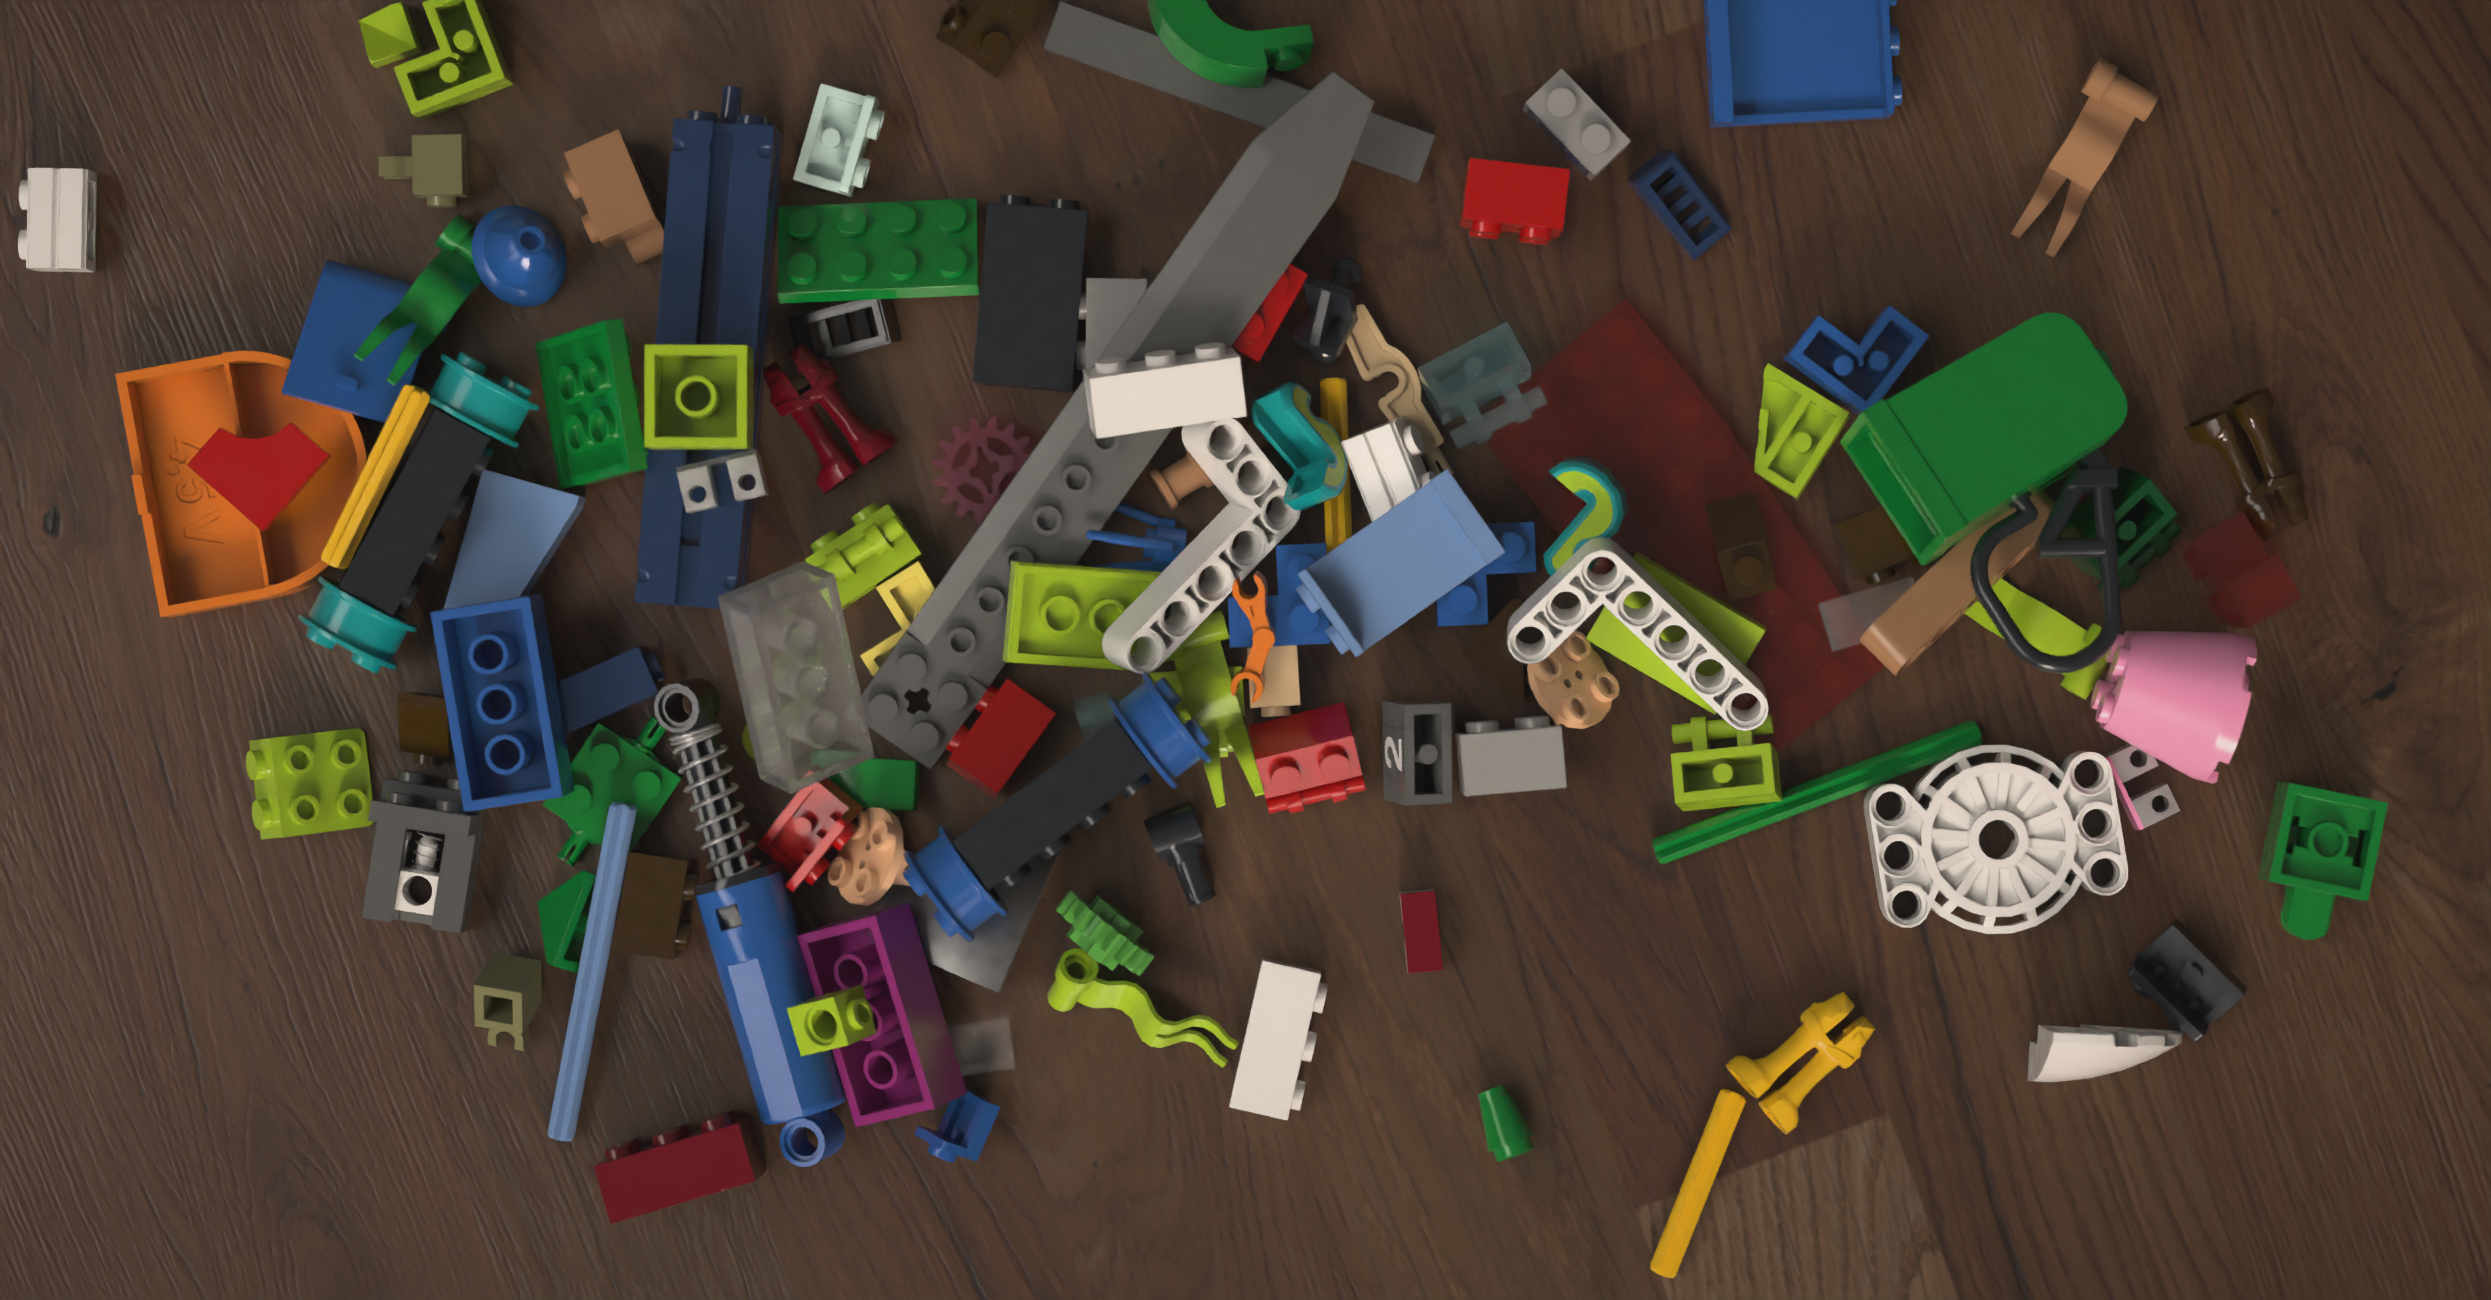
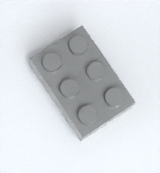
(1510, 758)

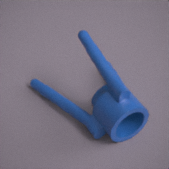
(1159, 544)

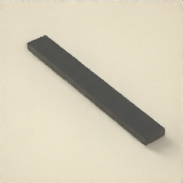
(1146, 61)

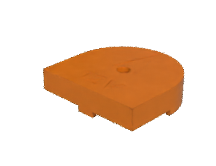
(197, 541)

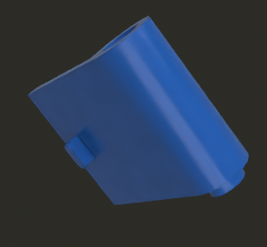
(339, 320)

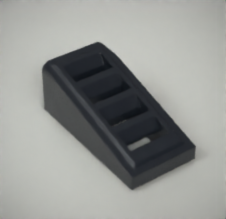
(884, 317)

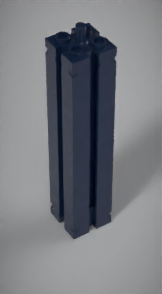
(711, 294)

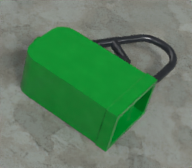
(1990, 439)

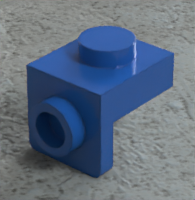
(962, 1128)

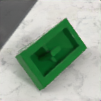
(565, 920)

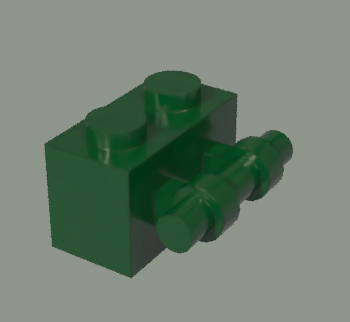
(2142, 527)

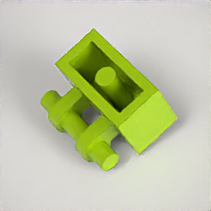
(867, 552)
(1724, 775)

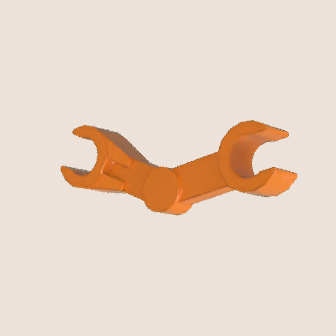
(1263, 634)

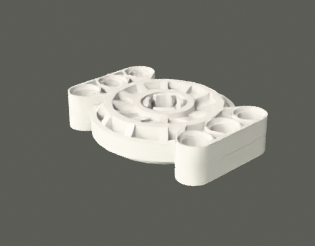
(2046, 845)

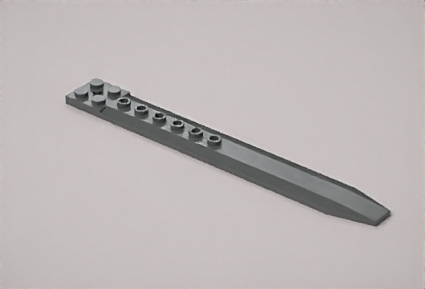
(1078, 480)

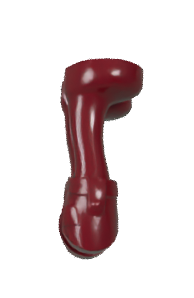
(834, 462)

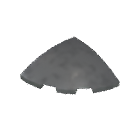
(996, 940)

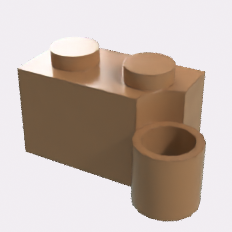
(615, 196)

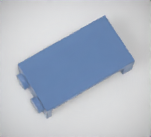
(1398, 565)

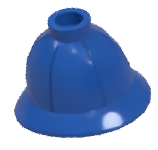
(519, 255)

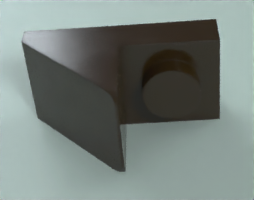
(1740, 546)

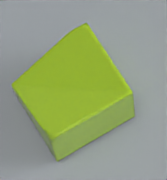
(389, 35)

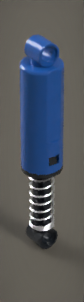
(753, 939)

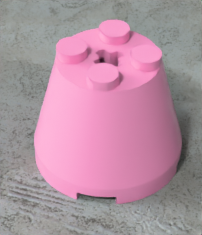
(2178, 696)

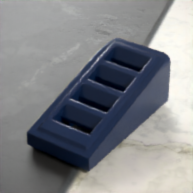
(1649, 172)

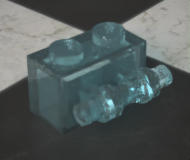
(1475, 375)

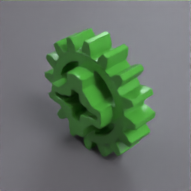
(1104, 933)

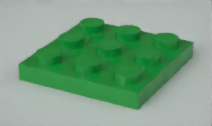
(591, 404)

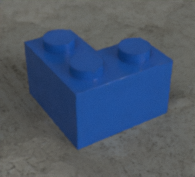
(1857, 372)
(1468, 601)
(1287, 610)

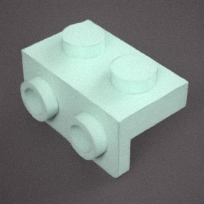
(838, 140)

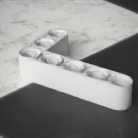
(1209, 550)
(1644, 622)

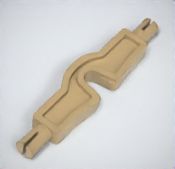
(1374, 359)

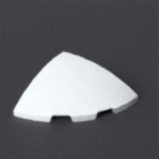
(2093, 1050)

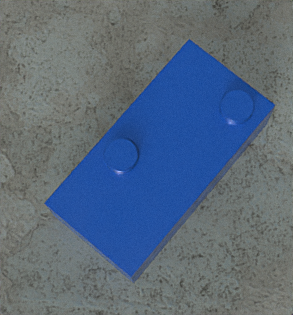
(502, 702)

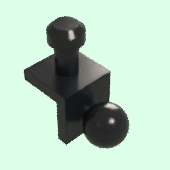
(1329, 313)

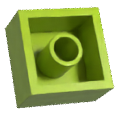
(699, 397)

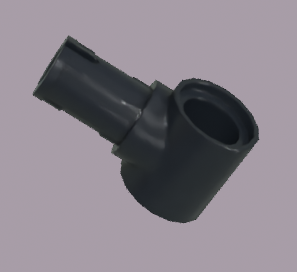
(1179, 842)

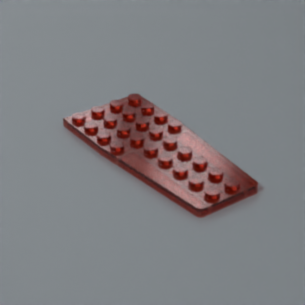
(1643, 418)

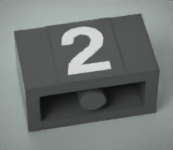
(1417, 751)

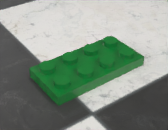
(878, 250)

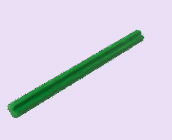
(1817, 792)

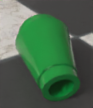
(1504, 1125)

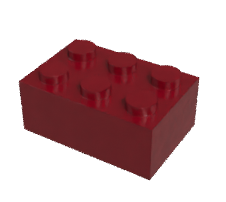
(679, 1166)

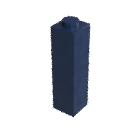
(609, 688)

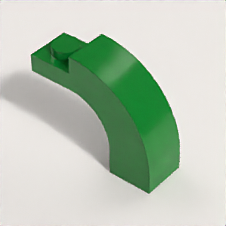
(1226, 52)

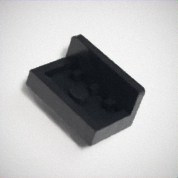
(2184, 980)

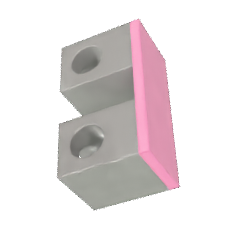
(2139, 807)

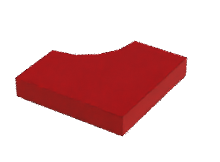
(260, 473)

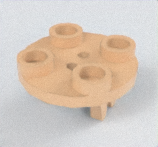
(1573, 684)
(870, 858)

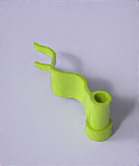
(2047, 632)
(1209, 699)
(1078, 983)

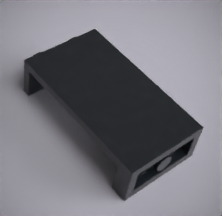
(1030, 294)

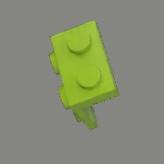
(310, 783)

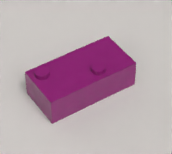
(911, 1056)

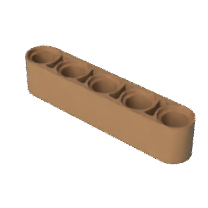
(1946, 593)

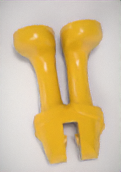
(1843, 1050)

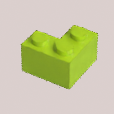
(462, 68)

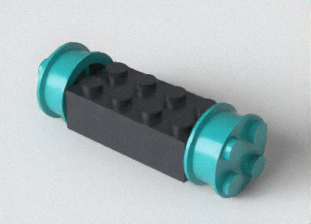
(406, 527)

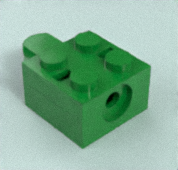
(2314, 853)

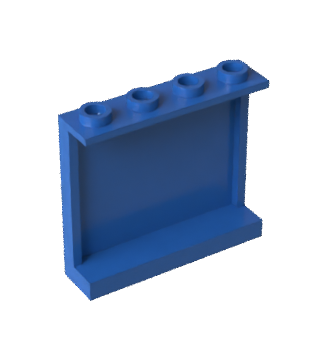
(1800, 61)

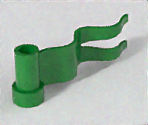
(431, 298)

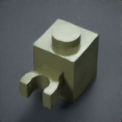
(436, 167)
(508, 997)

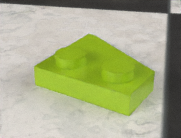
(1794, 431)

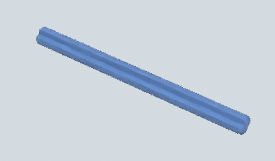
(592, 971)

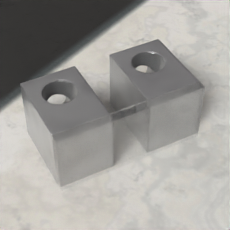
(700, 474)

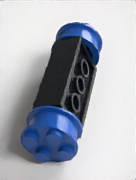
(964, 869)

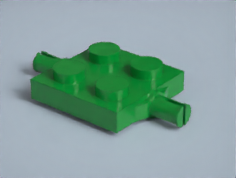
(611, 771)

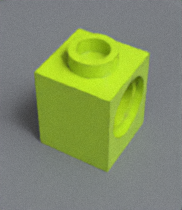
(831, 1020)

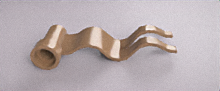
(2088, 147)

